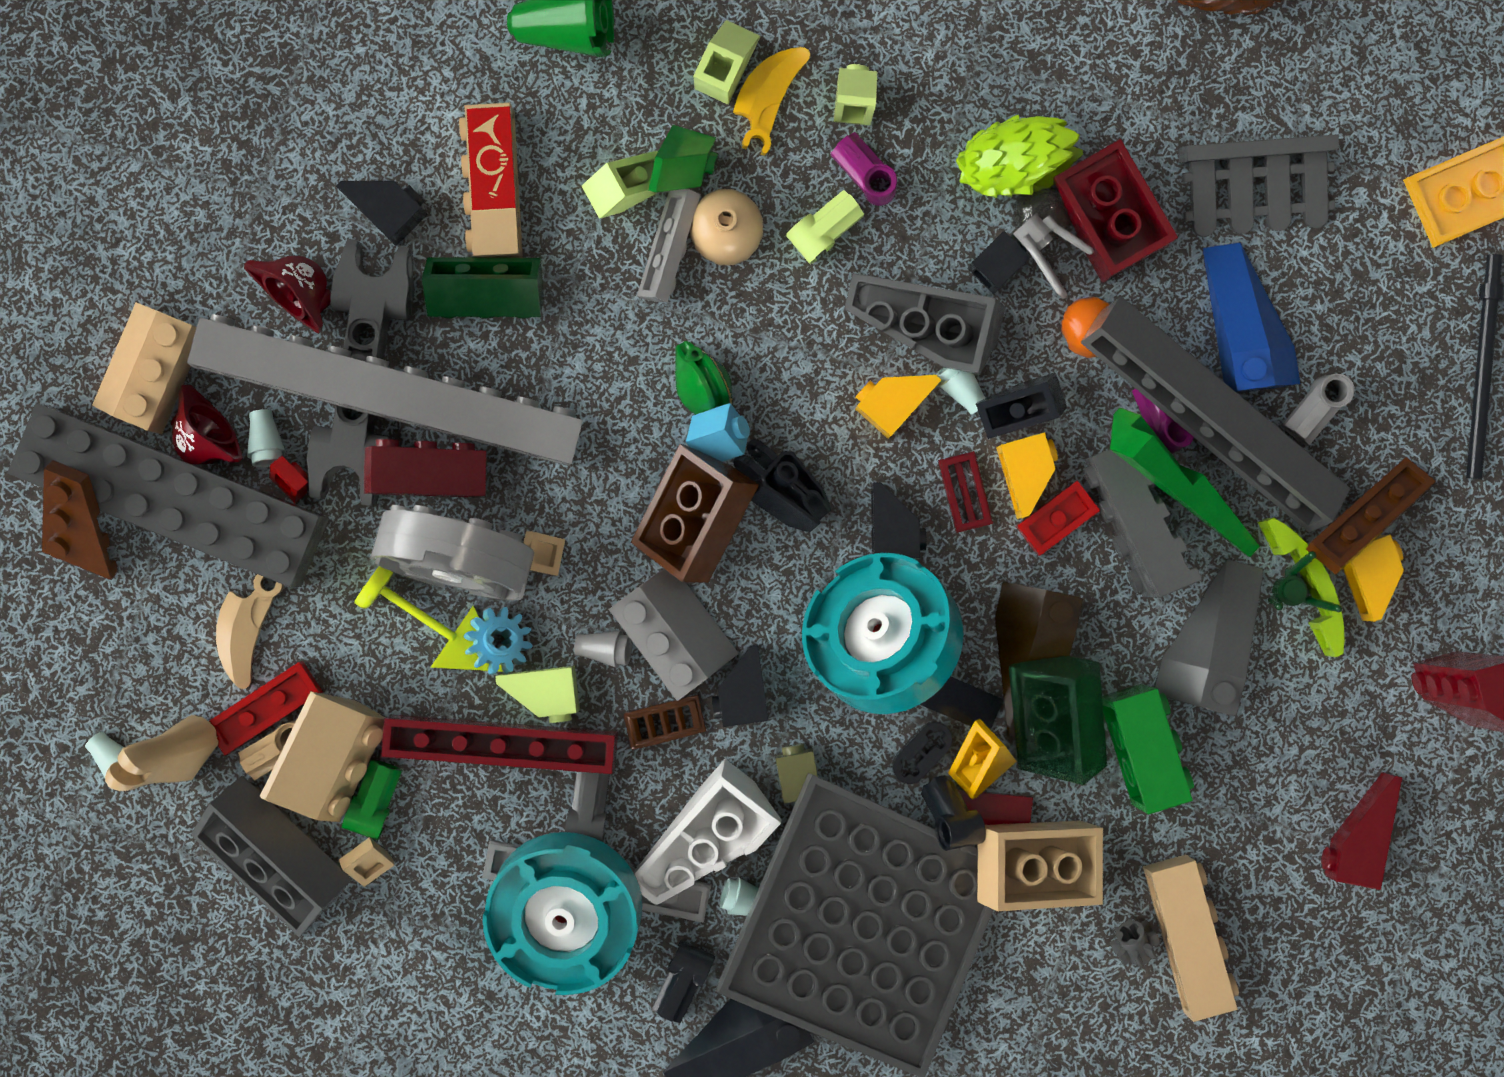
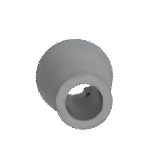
(605, 647)

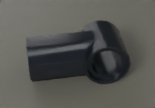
(955, 823)
(685, 974)

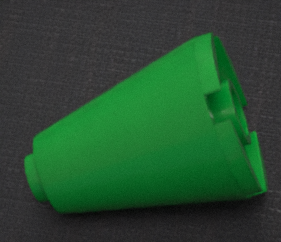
(564, 25)

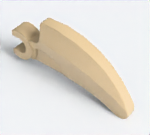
(239, 630)

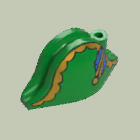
(700, 379)

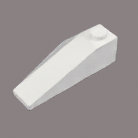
(715, 827)

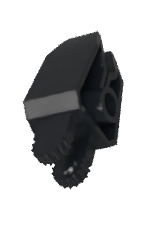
(784, 487)

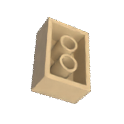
(1041, 865)

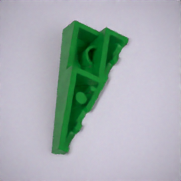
(1144, 451)

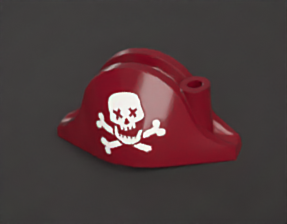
(296, 281)
(196, 433)

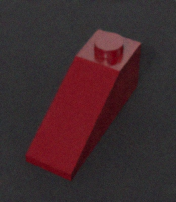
(1363, 840)

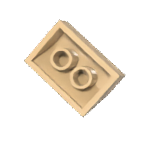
(147, 369)
(324, 757)

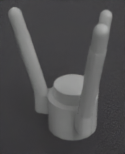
(1035, 236)

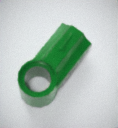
(370, 806)

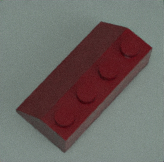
(1464, 686)

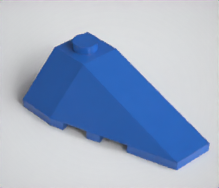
(1249, 333)

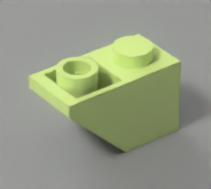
(725, 61)

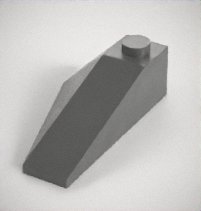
(939, 323)

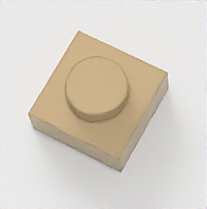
(547, 552)
(366, 862)

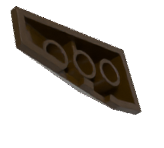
(1032, 627)

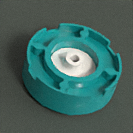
(883, 634)
(563, 913)

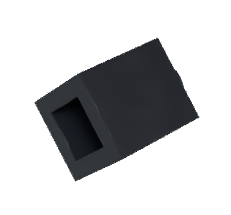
(999, 262)

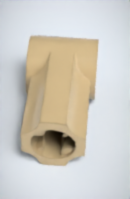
(262, 755)

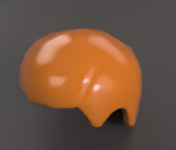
(1078, 320)

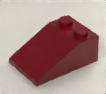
(1114, 211)

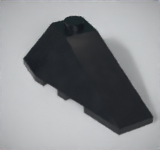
(738, 1044)

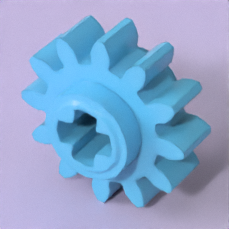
(512, 642)

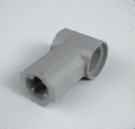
(1316, 409)

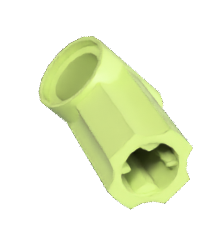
(821, 230)

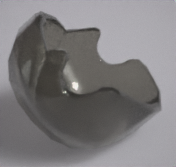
(1044, 203)

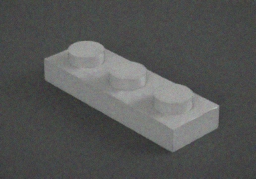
(668, 246)

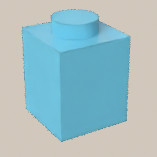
(719, 433)

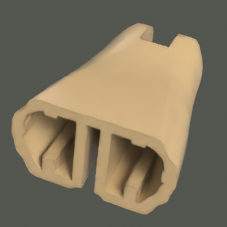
(166, 758)

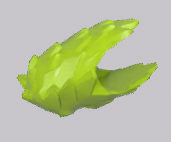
(1018, 156)

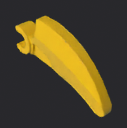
(764, 91)

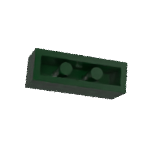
(483, 287)

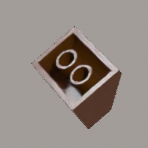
(693, 515)

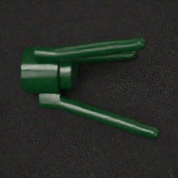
(1293, 590)

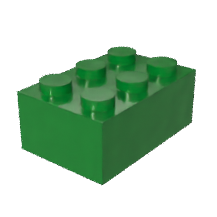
(1147, 748)

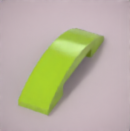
(1330, 625)

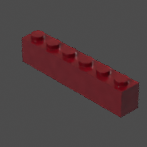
(499, 744)

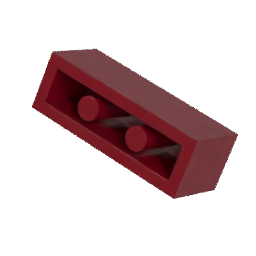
(424, 469)

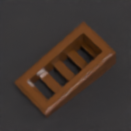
(633, 730)

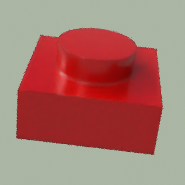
(289, 478)

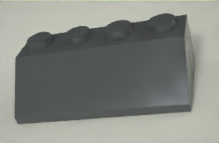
(270, 855)

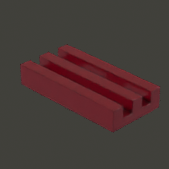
(950, 494)

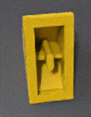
(980, 760)

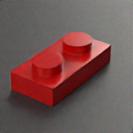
(1057, 518)

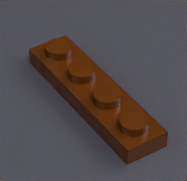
(1370, 515)

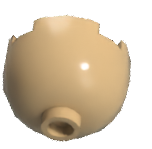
(740, 229)

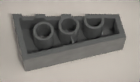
(1140, 527)

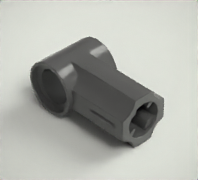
(588, 807)

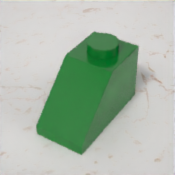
(683, 160)

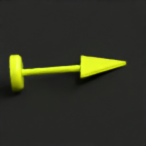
(453, 653)

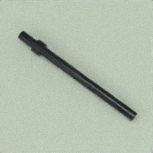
(1490, 294)

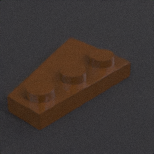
(71, 521)

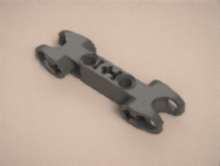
(369, 304)

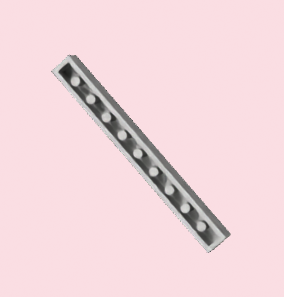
(383, 391)

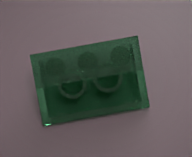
(1059, 718)

